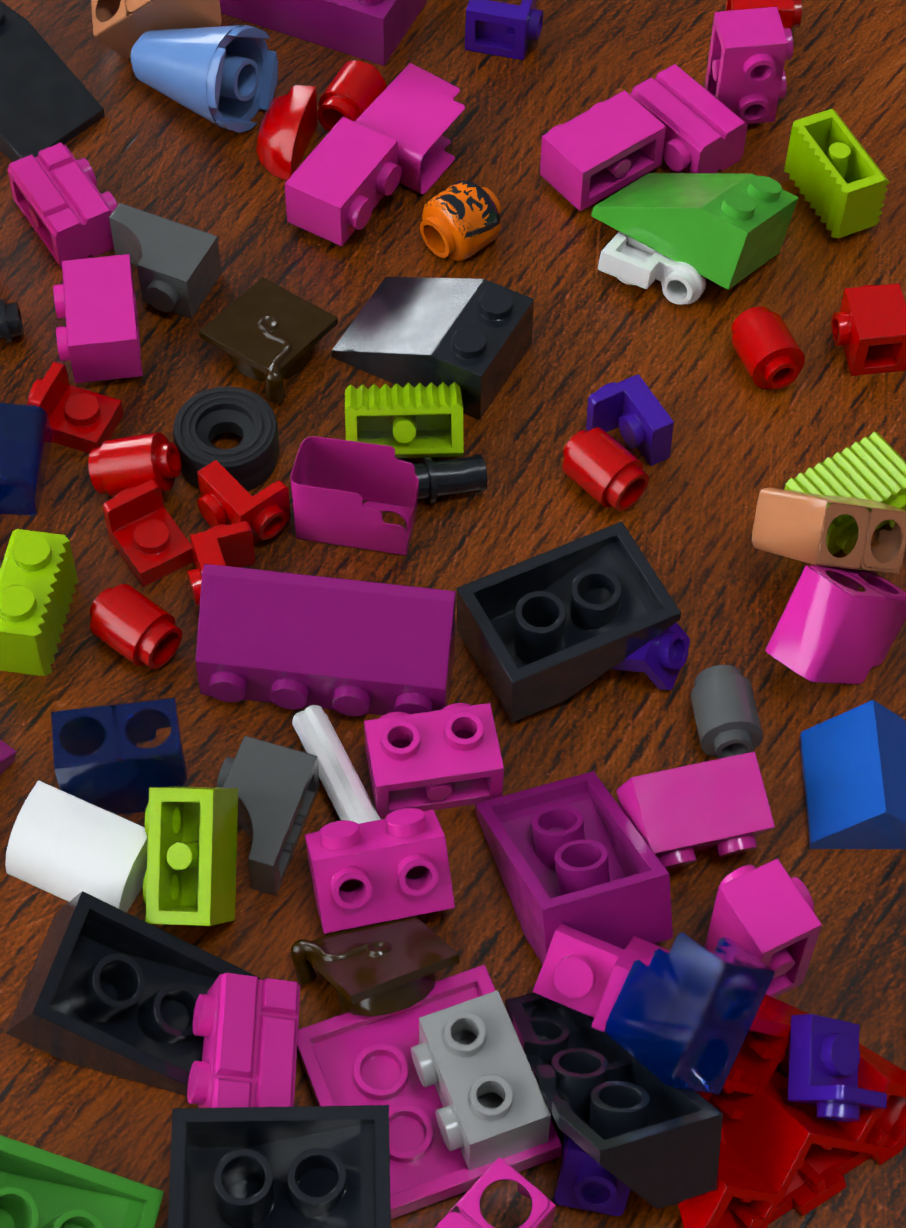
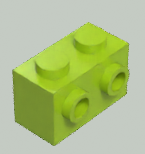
(191, 855)

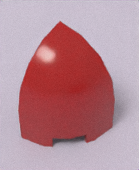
(287, 130)

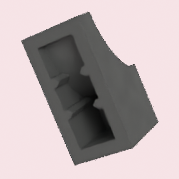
(172, 259)
(273, 804)

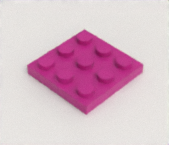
(371, 1063)

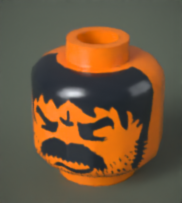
(460, 220)

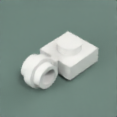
(640, 266)

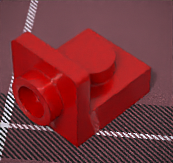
(75, 415)
(146, 533)

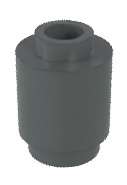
(725, 712)

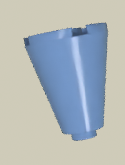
(210, 70)

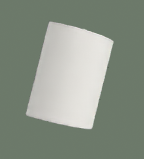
(76, 848)

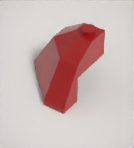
(777, 1149)

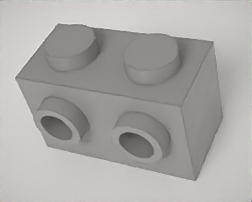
(482, 1081)

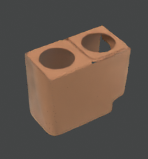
(122, 31)
(798, 522)

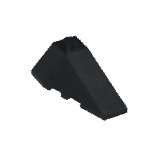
(614, 1108)

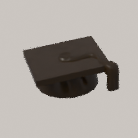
(269, 334)
(376, 965)

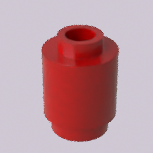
(349, 93)
(767, 348)
(132, 462)
(604, 469)
(134, 626)

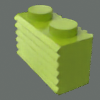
(835, 174)
(408, 418)
(862, 471)
(34, 598)

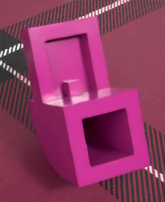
(588, 971)

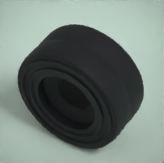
(230, 411)

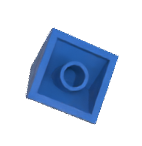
(856, 780)

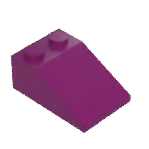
(576, 863)

